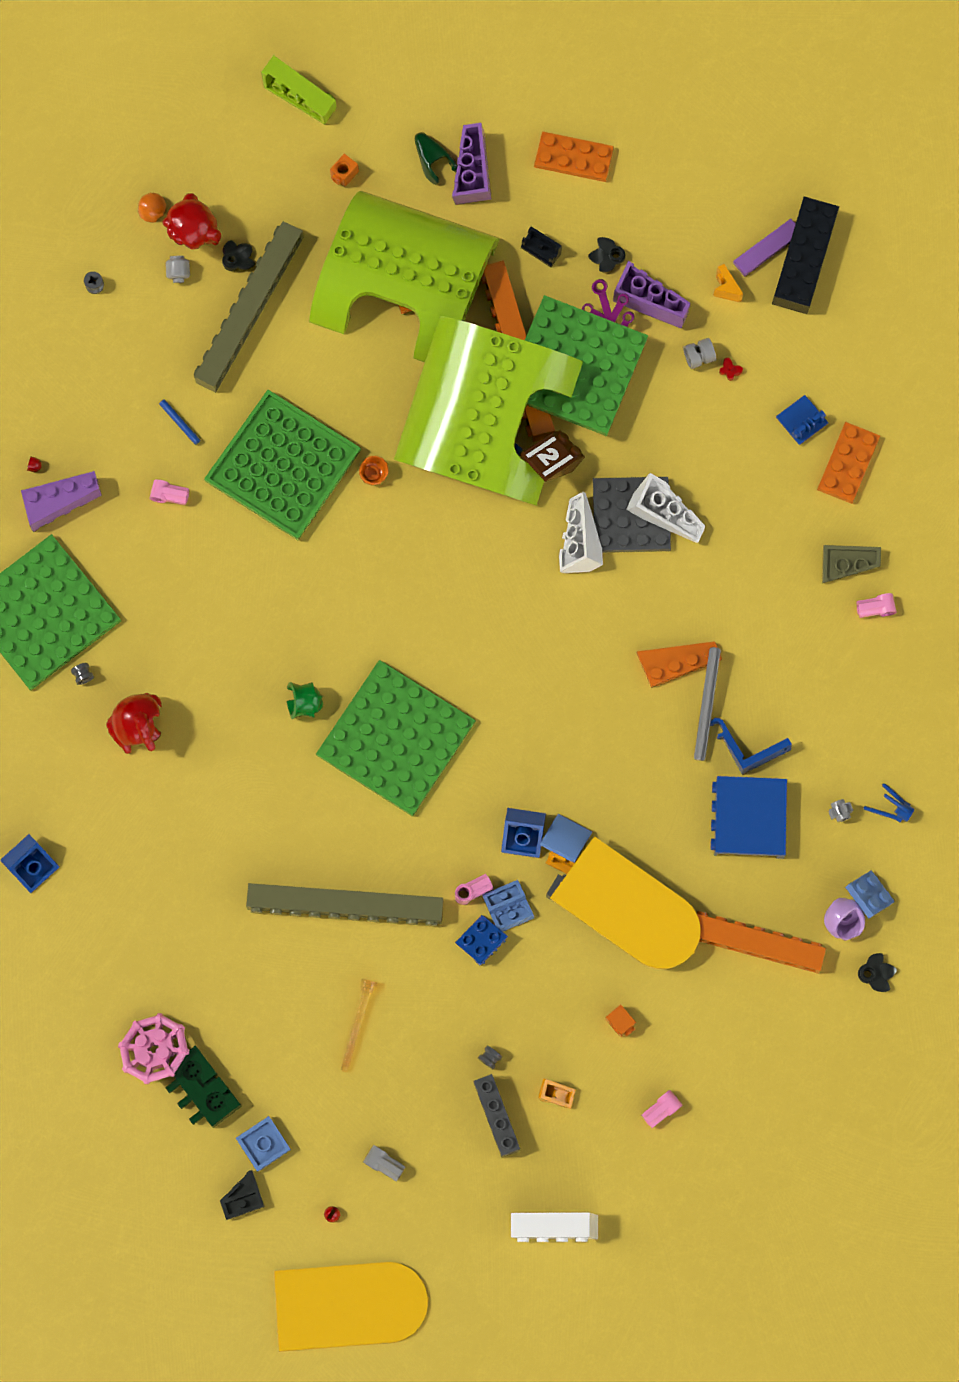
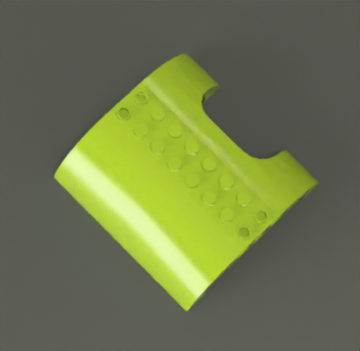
(403, 260)
(474, 403)

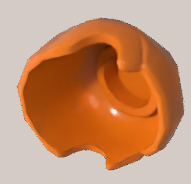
(151, 207)
(373, 470)

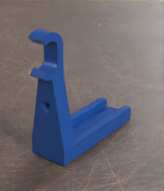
(755, 760)

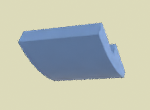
(566, 838)
(508, 906)

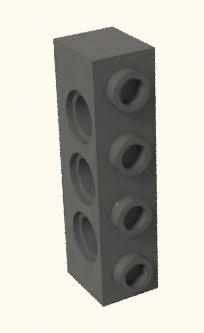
(496, 1116)

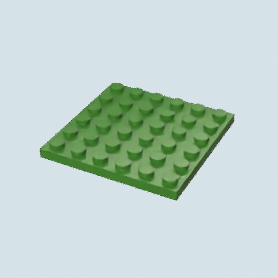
(608, 364)
(282, 464)
(48, 612)
(395, 738)

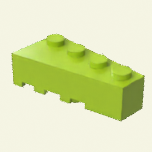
(297, 90)

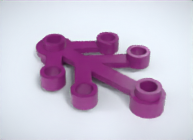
(612, 316)

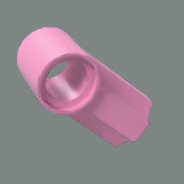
(163, 492)
(881, 605)
(475, 889)
(665, 1106)

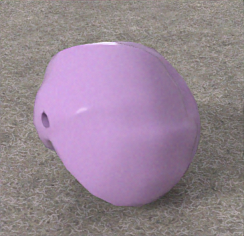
(844, 919)

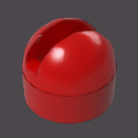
(34, 464)
(336, 1215)

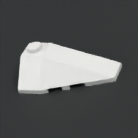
(660, 506)
(582, 545)

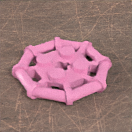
(145, 1041)

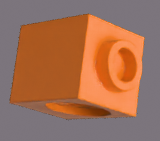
(344, 163)
(621, 1021)

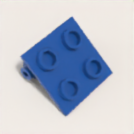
(802, 419)
(481, 940)

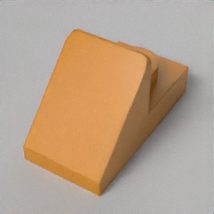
(729, 289)
(556, 1093)

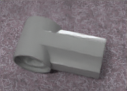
(380, 1161)

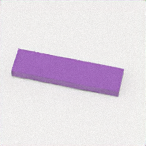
(765, 248)

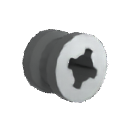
(92, 286)
(82, 673)
(490, 1057)

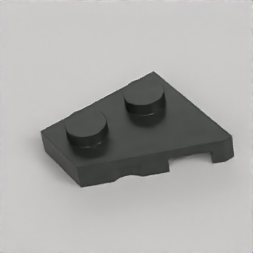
(242, 1198)

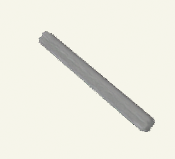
(707, 704)

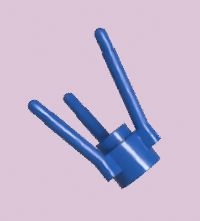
(903, 808)

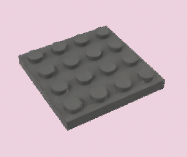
(618, 527)

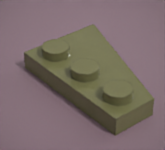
(848, 560)

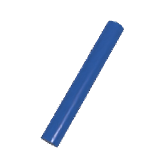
(179, 421)

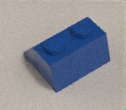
(523, 832)
(29, 863)

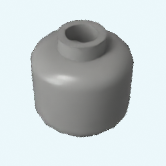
(177, 269)

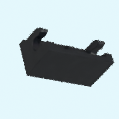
(541, 247)

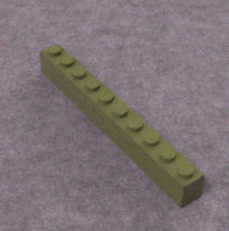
(248, 307)
(345, 904)

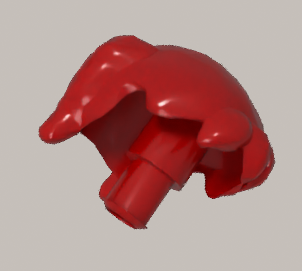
(191, 223)
(134, 723)

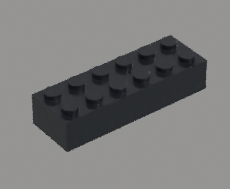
(805, 255)

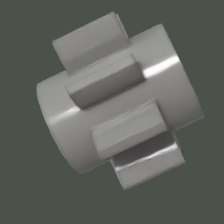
(840, 810)

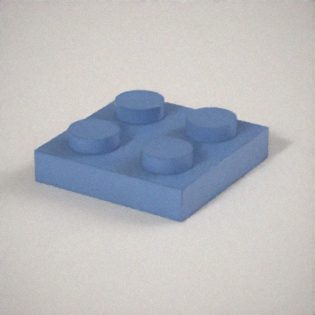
(870, 894)
(263, 1144)

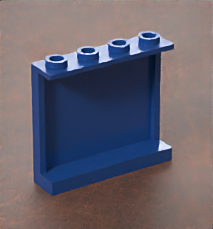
(749, 816)

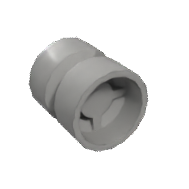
(699, 353)

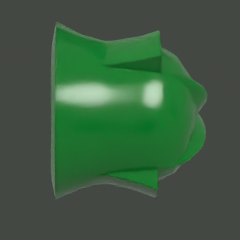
(306, 700)

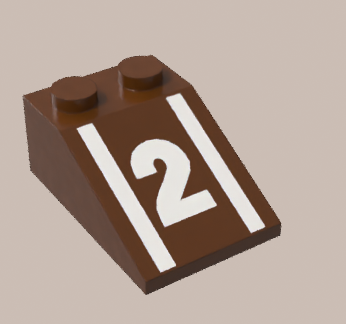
(553, 456)

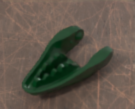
(429, 152)

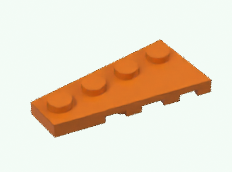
(672, 662)

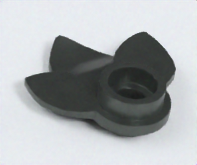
(605, 253)
(238, 254)
(879, 972)

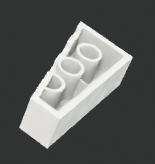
(554, 1226)

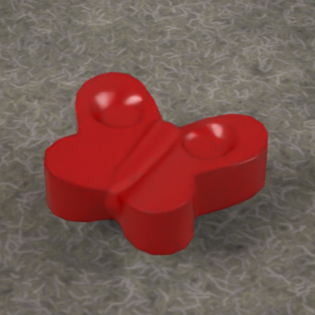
(729, 369)

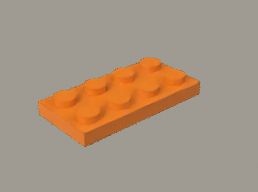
(574, 156)
(848, 462)

